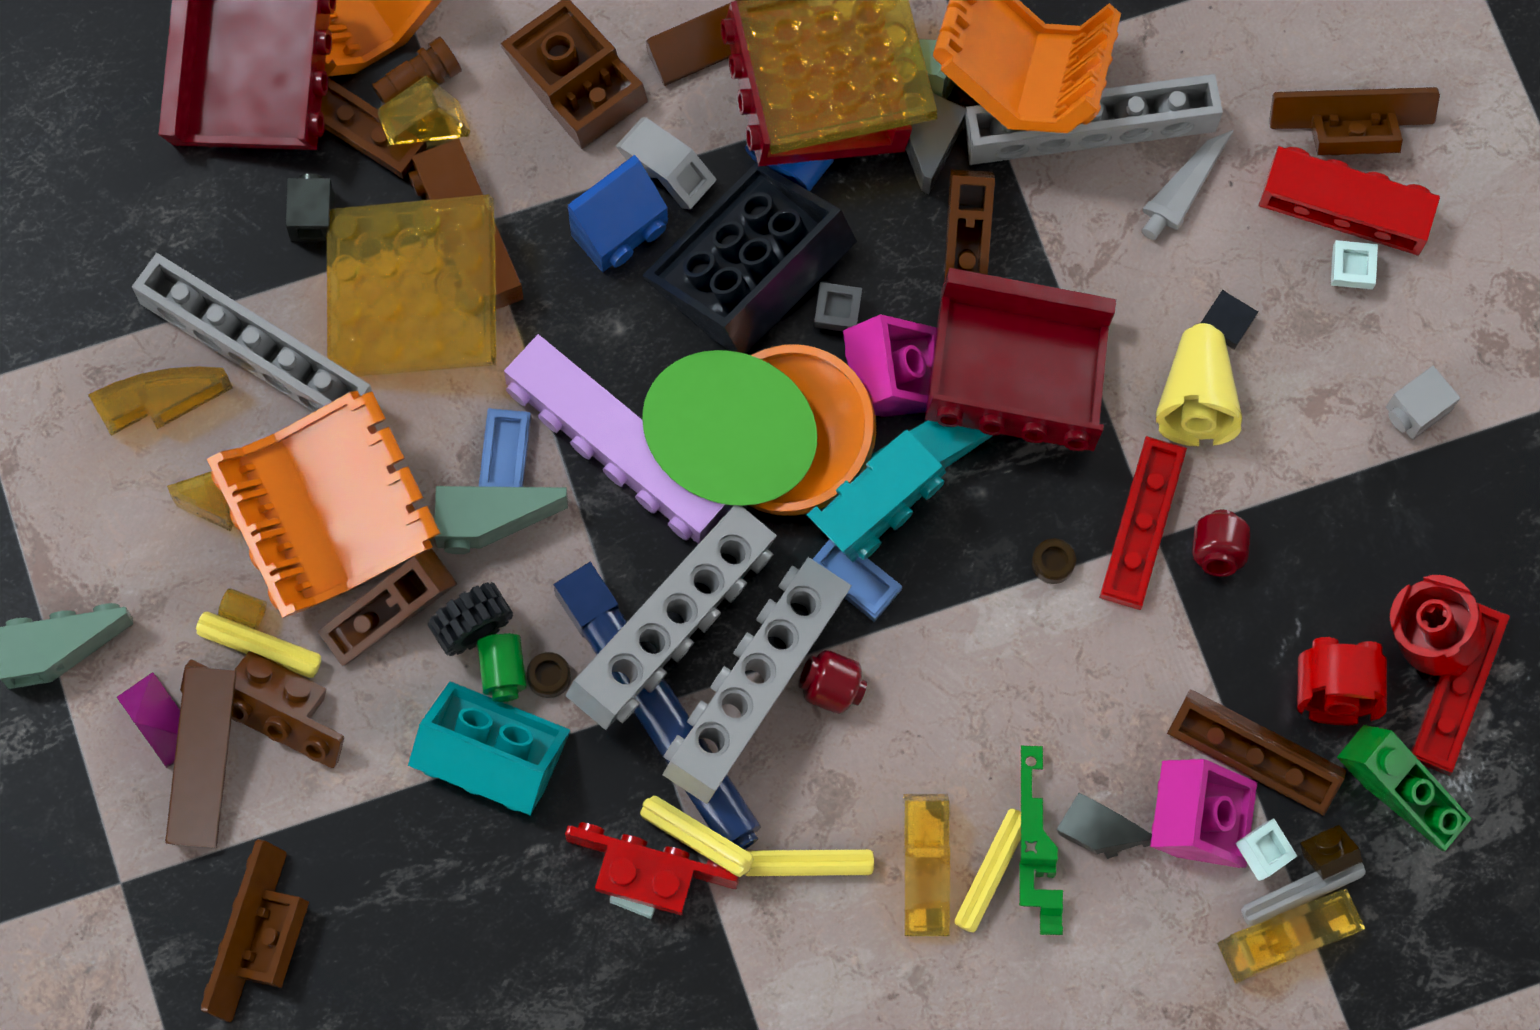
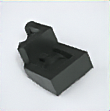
(1100, 828)

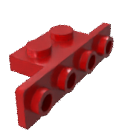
(644, 873)

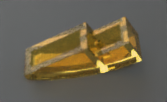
(158, 394)
(926, 864)
(1290, 935)

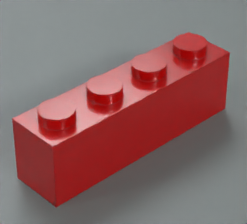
(1349, 200)

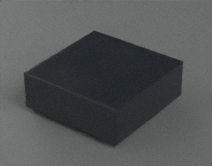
(1230, 317)

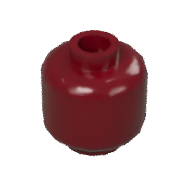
(1221, 543)
(832, 682)

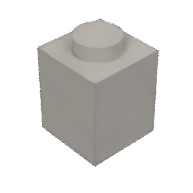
(1422, 403)

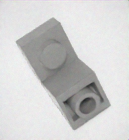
(669, 161)

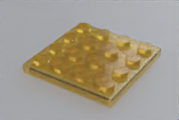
(835, 68)
(412, 286)

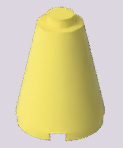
(1200, 391)

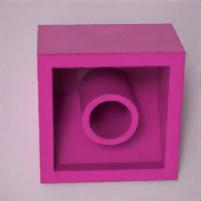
(892, 362)
(1202, 812)

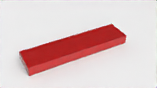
(1143, 523)
(1456, 701)

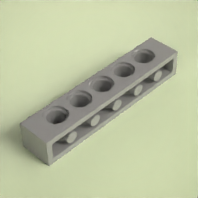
(1125, 117)
(243, 336)
(595, 687)
(703, 771)

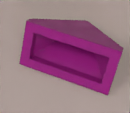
(154, 715)

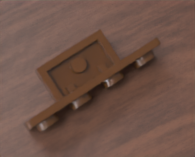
(1355, 119)
(281, 707)
(258, 934)

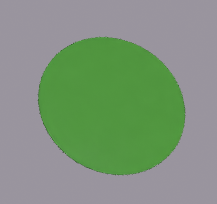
(729, 427)

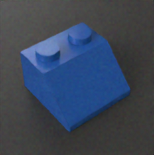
(618, 215)

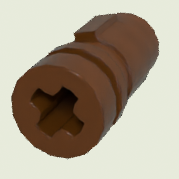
(434, 63)

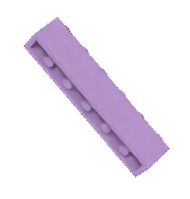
(608, 432)

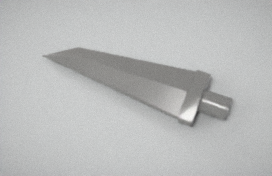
(1177, 196)

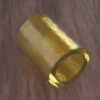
(242, 608)

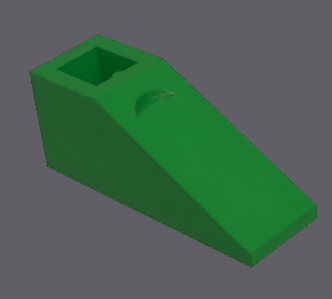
(1404, 784)

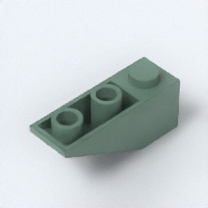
(50, 647)

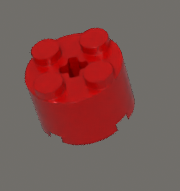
(1418, 629)
(1342, 681)

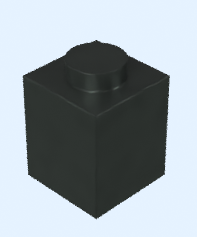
(309, 207)

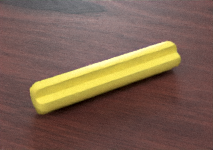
(248, 639)
(697, 836)
(811, 862)
(990, 872)

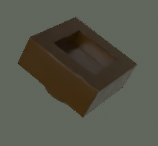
(1331, 852)

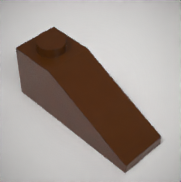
(969, 221)
(387, 606)

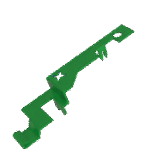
(1047, 852)

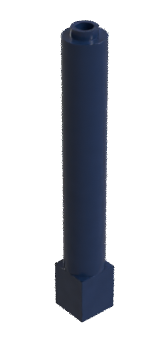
(660, 712)

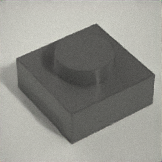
(837, 306)

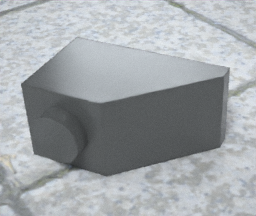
(933, 142)

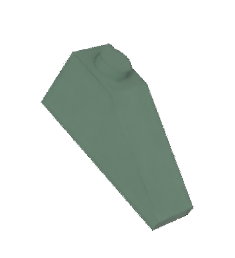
(484, 515)

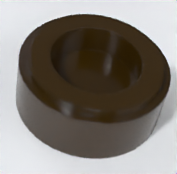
(1053, 561)
(548, 675)

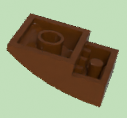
(575, 72)

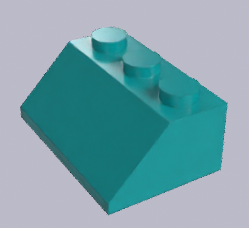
(488, 747)

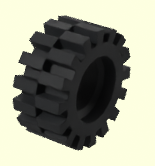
(470, 618)

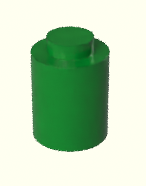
(501, 666)

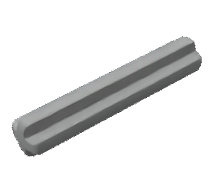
(1298, 894)

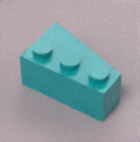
(880, 496)

